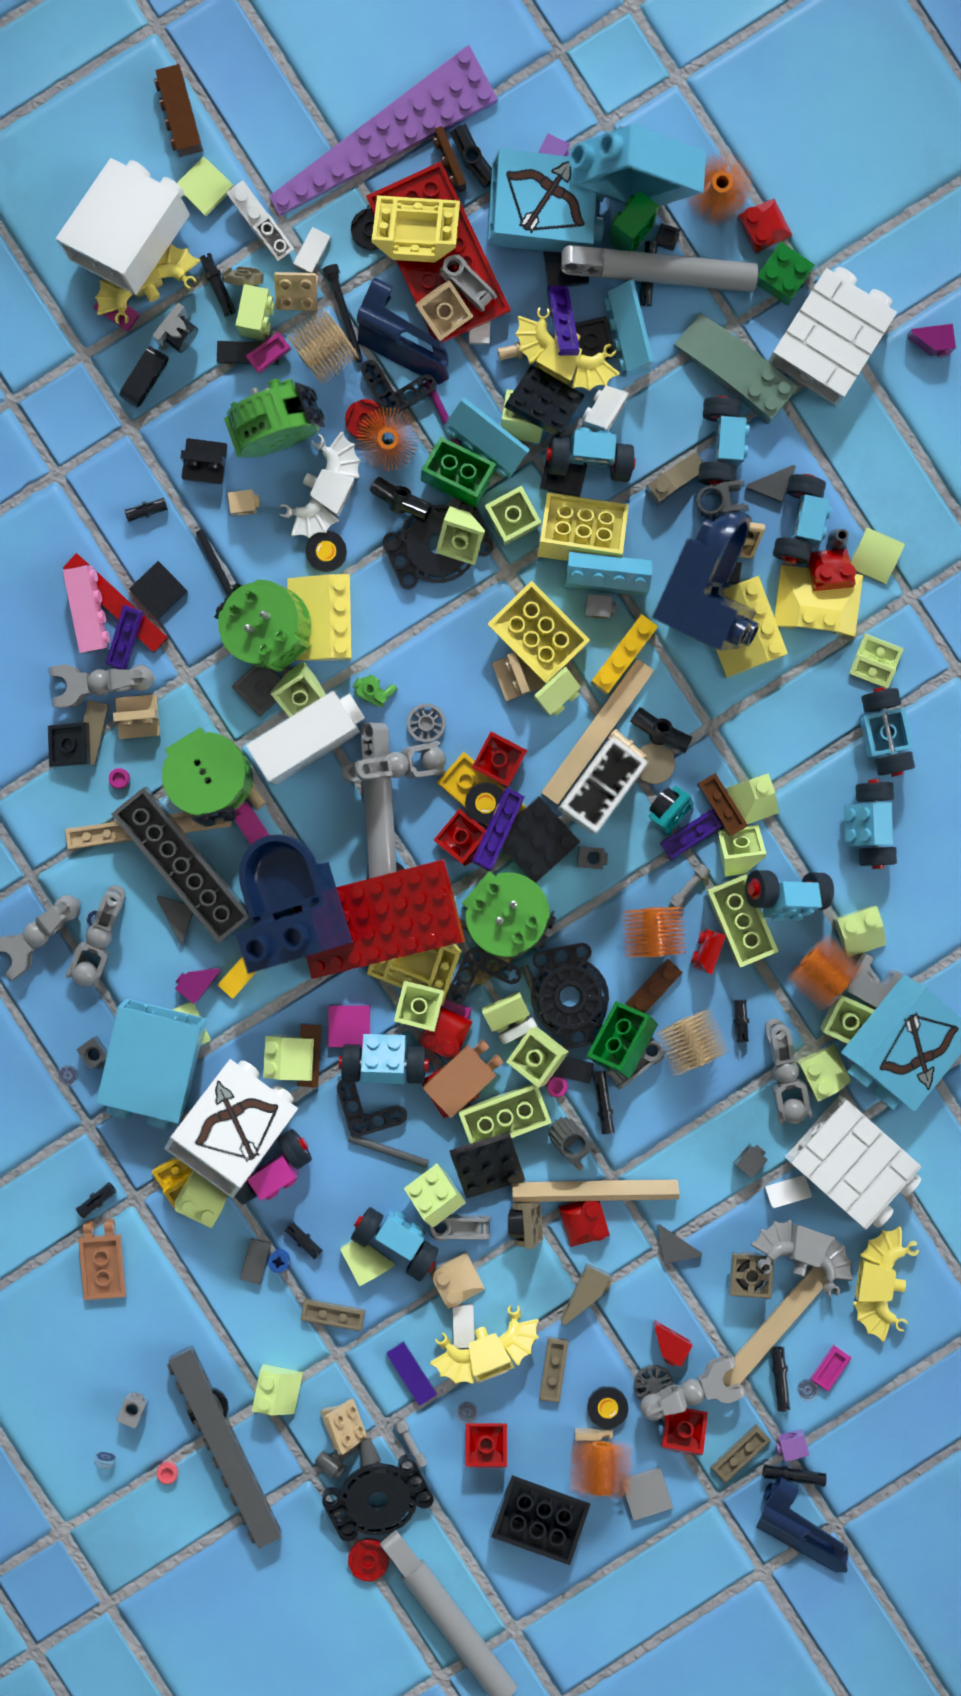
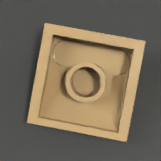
(443, 310)
(457, 1280)

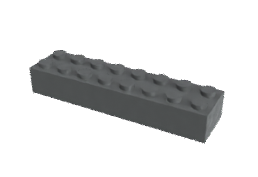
(181, 864)

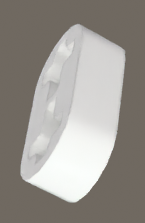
(517, 1031)

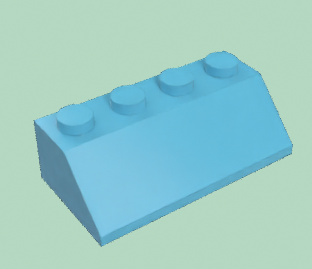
(629, 329)
(486, 438)
(608, 574)

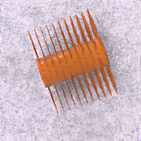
(716, 189)
(378, 434)
(655, 939)
(826, 976)
(601, 1476)

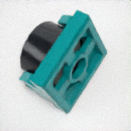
(670, 808)

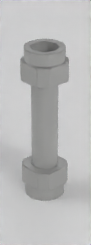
(700, 873)
(402, 1427)

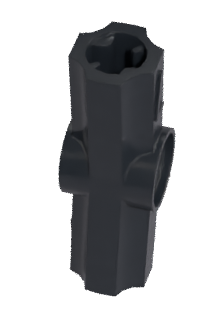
(465, 144)
(400, 499)
(661, 730)

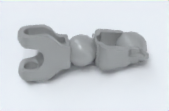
(98, 682)
(399, 764)
(37, 934)
(97, 939)
(786, 1074)
(692, 1391)

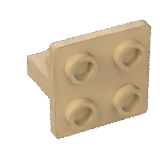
(296, 291)
(515, 677)
(137, 716)
(344, 1426)

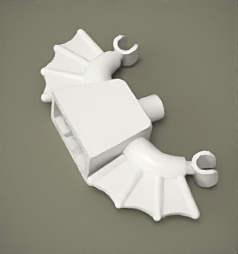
(329, 489)

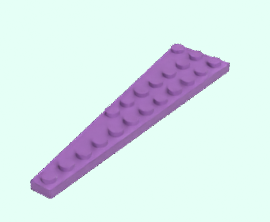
(438, 100)

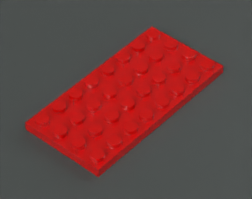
(425, 276)
(393, 918)

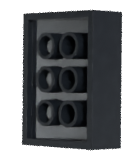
(540, 1520)

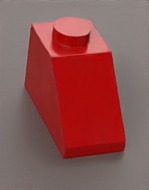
(672, 1344)

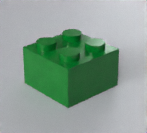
(784, 273)

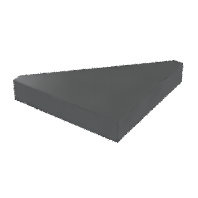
(773, 485)
(178, 916)
(674, 1247)

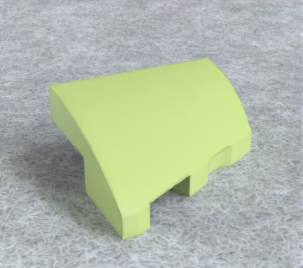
(365, 1262)

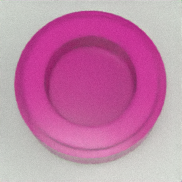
(119, 778)
(556, 1086)

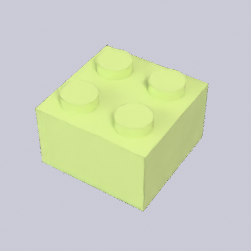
(254, 313)
(512, 515)
(537, 1057)
(434, 1195)

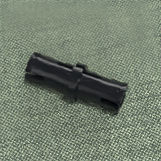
(146, 509)
(741, 1020)
(96, 1200)
(303, 1240)

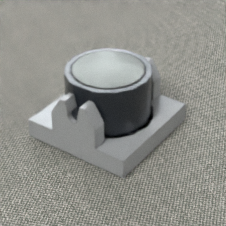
(176, 330)

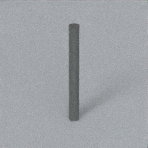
(388, 1150)

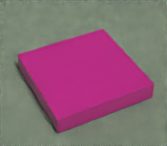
(347, 1024)

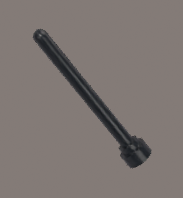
(332, 273)

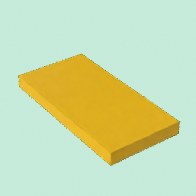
(461, 778)

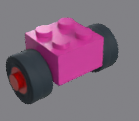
(278, 1172)

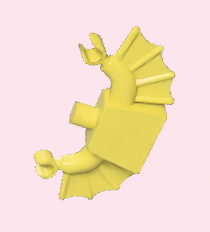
(173, 264)
(541, 347)
(878, 1281)
(488, 1353)

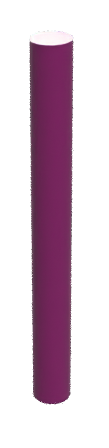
(440, 409)

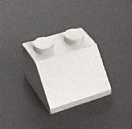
(605, 410)

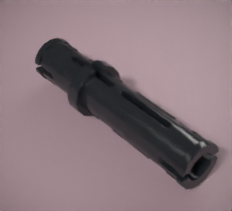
(214, 276)
(646, 287)
(604, 1108)
(780, 1375)
(794, 1475)

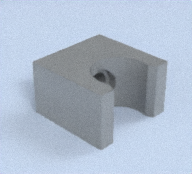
(867, 990)

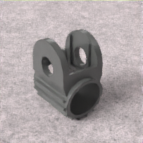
(721, 490)
(564, 1134)

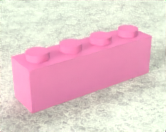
(86, 608)

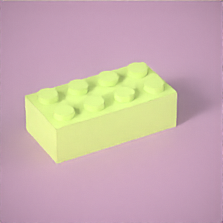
(742, 924)
(511, 1112)

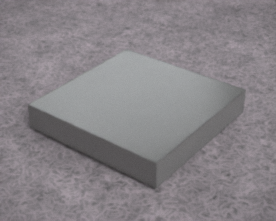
(648, 1493)

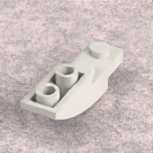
(260, 221)

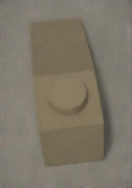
(674, 479)
(587, 1290)

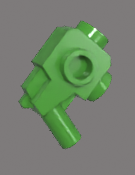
(369, 691)

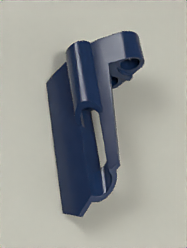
(382, 330)
(797, 1531)

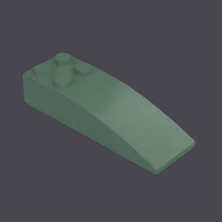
(736, 367)

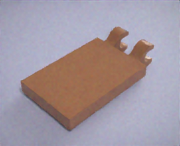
(462, 1078)
(102, 1262)

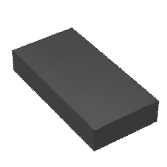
(255, 1261)

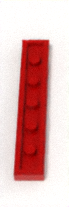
(114, 602)

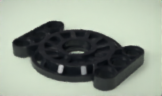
(418, 554)
(565, 974)
(374, 1478)

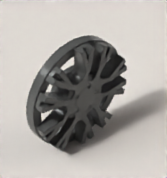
(652, 1383)

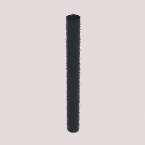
(213, 559)

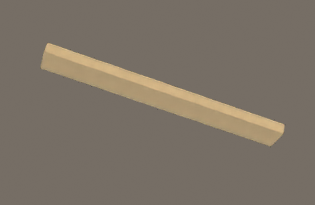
(597, 731)
(114, 833)
(595, 1190)
(775, 1325)

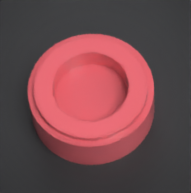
(167, 1472)

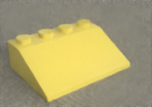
(582, 527)
(330, 615)
(538, 632)
(768, 641)

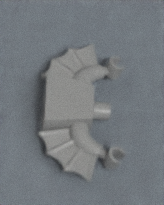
(807, 1249)

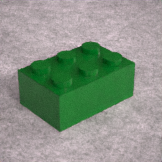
(633, 223)
(458, 472)
(622, 1040)

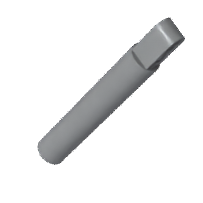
(659, 268)
(378, 804)
(449, 1618)

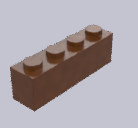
(179, 110)

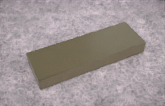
(96, 717)
(332, 1314)
(553, 1369)
(740, 1453)

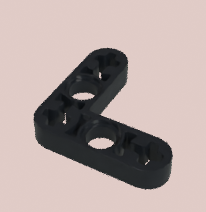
(397, 396)
(481, 965)
(359, 1115)

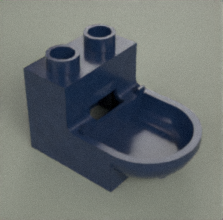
(695, 591)
(279, 876)

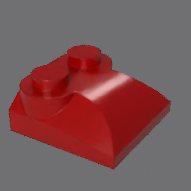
(764, 225)
(831, 570)
(499, 759)
(461, 837)
(708, 951)
(448, 1034)
(584, 1222)
(685, 1432)
(486, 1445)

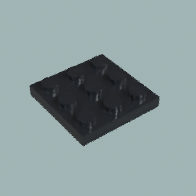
(544, 401)
(538, 840)
(487, 1165)

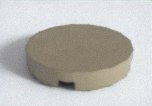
(242, 276)
(659, 765)

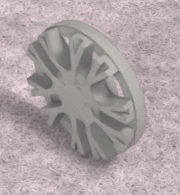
(426, 723)

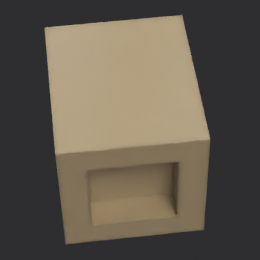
(243, 502)

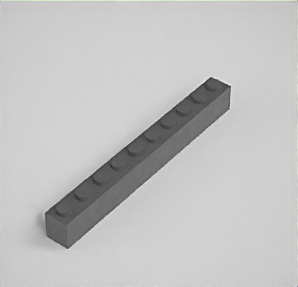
(225, 1447)

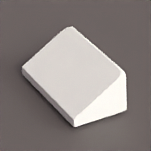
(788, 1191)

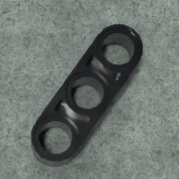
(143, 376)

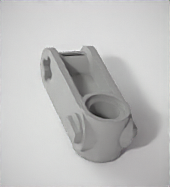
(467, 282)
(644, 1063)
(463, 1228)

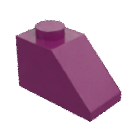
(934, 340)
(195, 983)

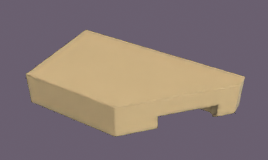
(592, 1434)

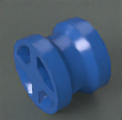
(279, 1256)

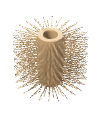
(322, 345)
(693, 1043)

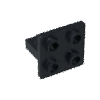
(204, 461)

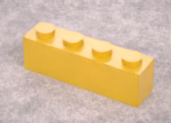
(624, 654)

